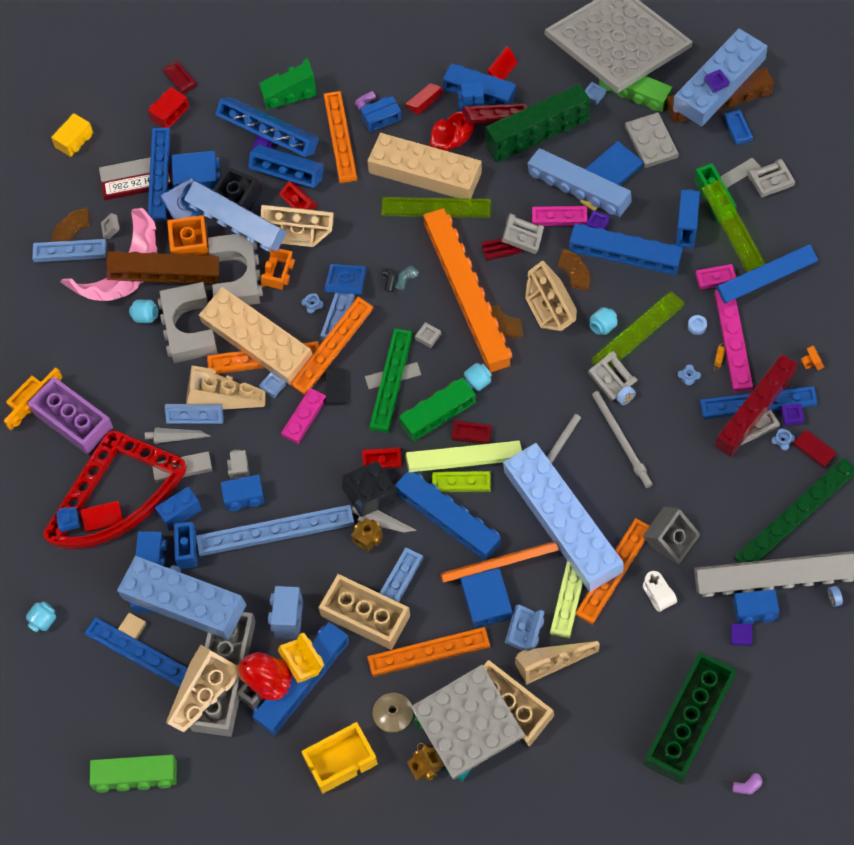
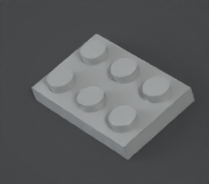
(651, 140)

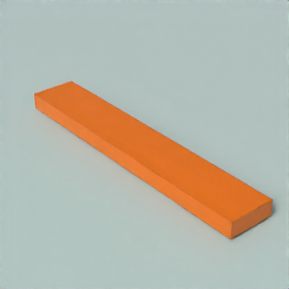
(340, 137)
(331, 345)
(240, 361)
(627, 551)
(498, 561)
(428, 651)

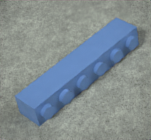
(579, 182)
(235, 216)

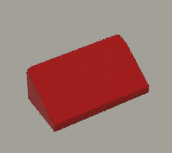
(503, 64)
(424, 98)
(297, 197)
(386, 457)
(101, 516)

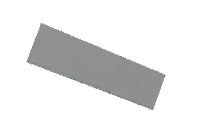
(739, 172)
(410, 371)

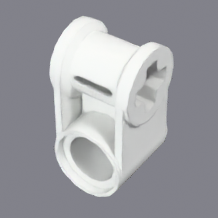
(659, 594)

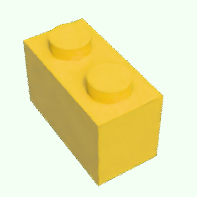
(72, 135)

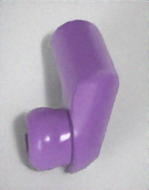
(364, 99)
(749, 786)

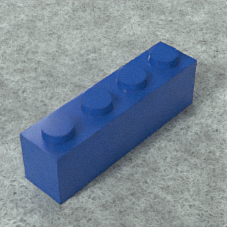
(495, 90)
(286, 166)
(151, 548)

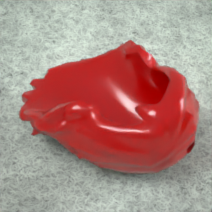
(451, 132)
(265, 675)

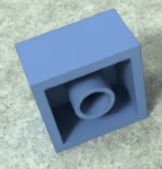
(286, 612)

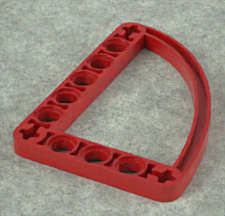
(136, 517)

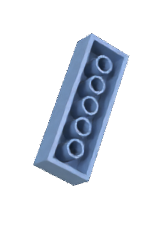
(737, 61)
(182, 597)

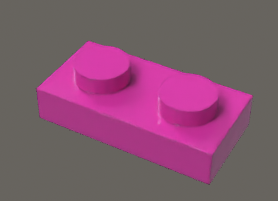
(714, 276)

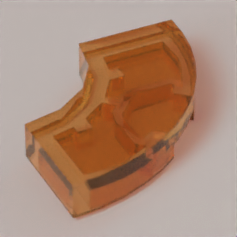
(70, 225)
(576, 269)
(508, 326)

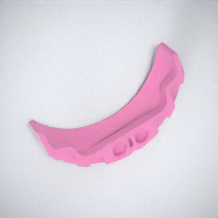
(142, 241)

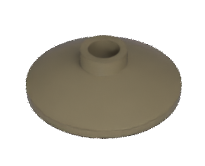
(395, 721)

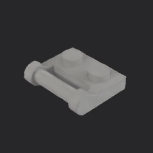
(772, 182)
(520, 237)
(607, 379)

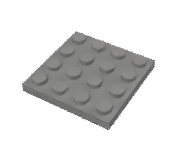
(467, 721)

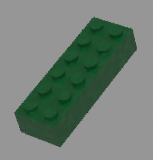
(538, 123)
(690, 718)

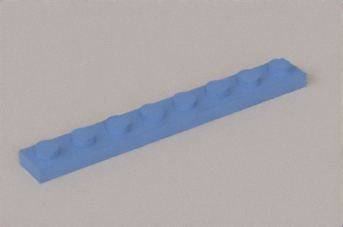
(275, 530)

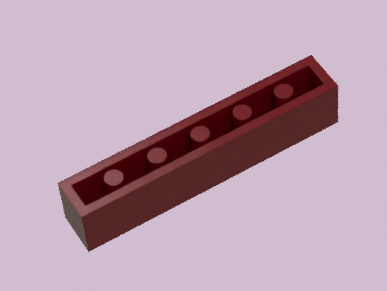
(756, 405)

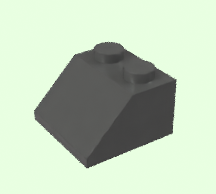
(671, 534)

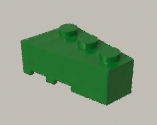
(289, 87)

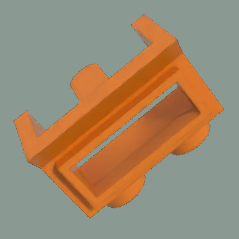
(282, 256)

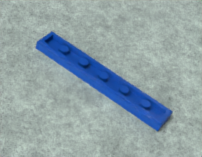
(158, 173)
(767, 274)
(729, 405)
(136, 652)

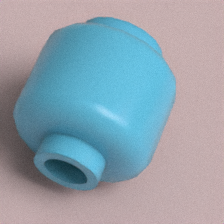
(143, 311)
(603, 321)
(477, 376)
(41, 616)

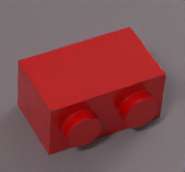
(168, 108)

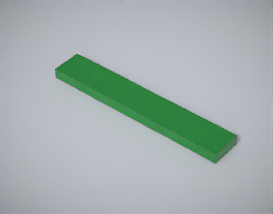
(391, 380)

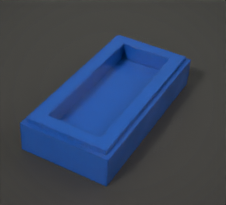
(737, 127)

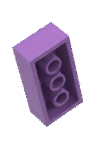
(70, 415)

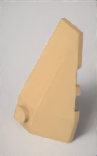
(211, 388)
(546, 660)
(202, 685)

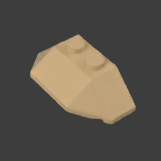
(302, 225)
(549, 299)

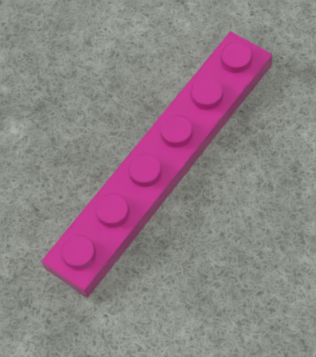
(734, 345)

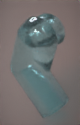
(410, 271)

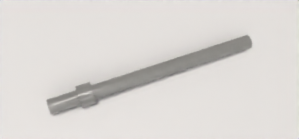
(639, 468)

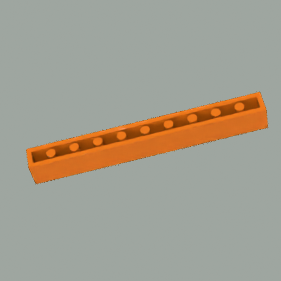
(466, 289)

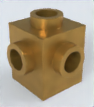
(367, 534)
(425, 764)

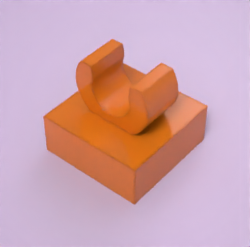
(812, 359)

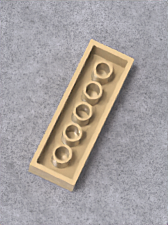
(424, 166)
(255, 335)

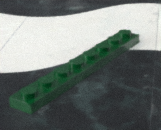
(797, 513)

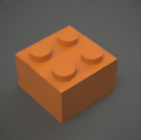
(188, 236)

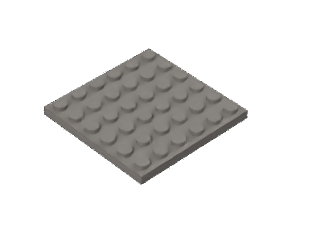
(618, 40)

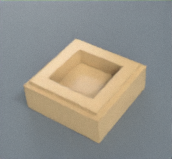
(132, 626)

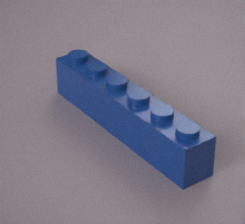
(267, 126)
(625, 249)
(448, 515)
(274, 714)

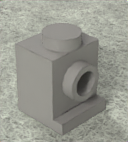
(238, 465)

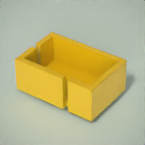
(339, 757)

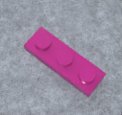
(559, 215)
(303, 416)

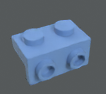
(524, 628)

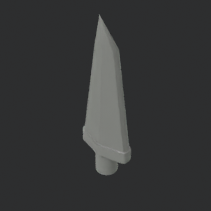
(167, 435)
(385, 521)

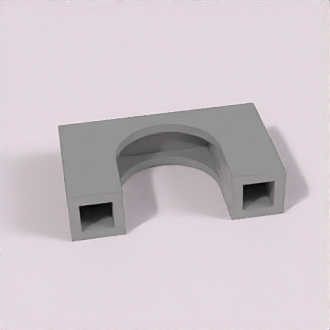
(240, 249)
(174, 304)

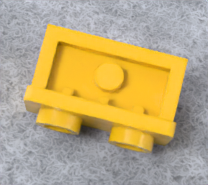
(301, 658)

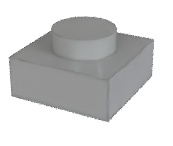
(110, 226)
(428, 335)

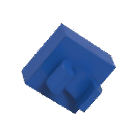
(67, 519)

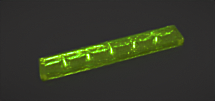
(419, 206)
(733, 226)
(641, 328)

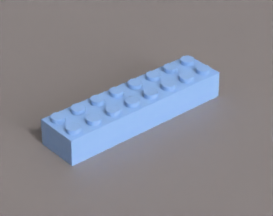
(563, 517)

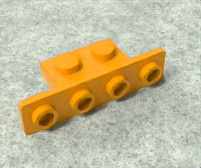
(23, 395)

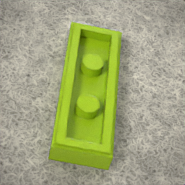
(462, 481)

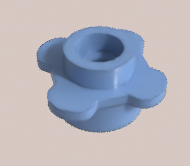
(312, 298)
(689, 380)
(783, 434)

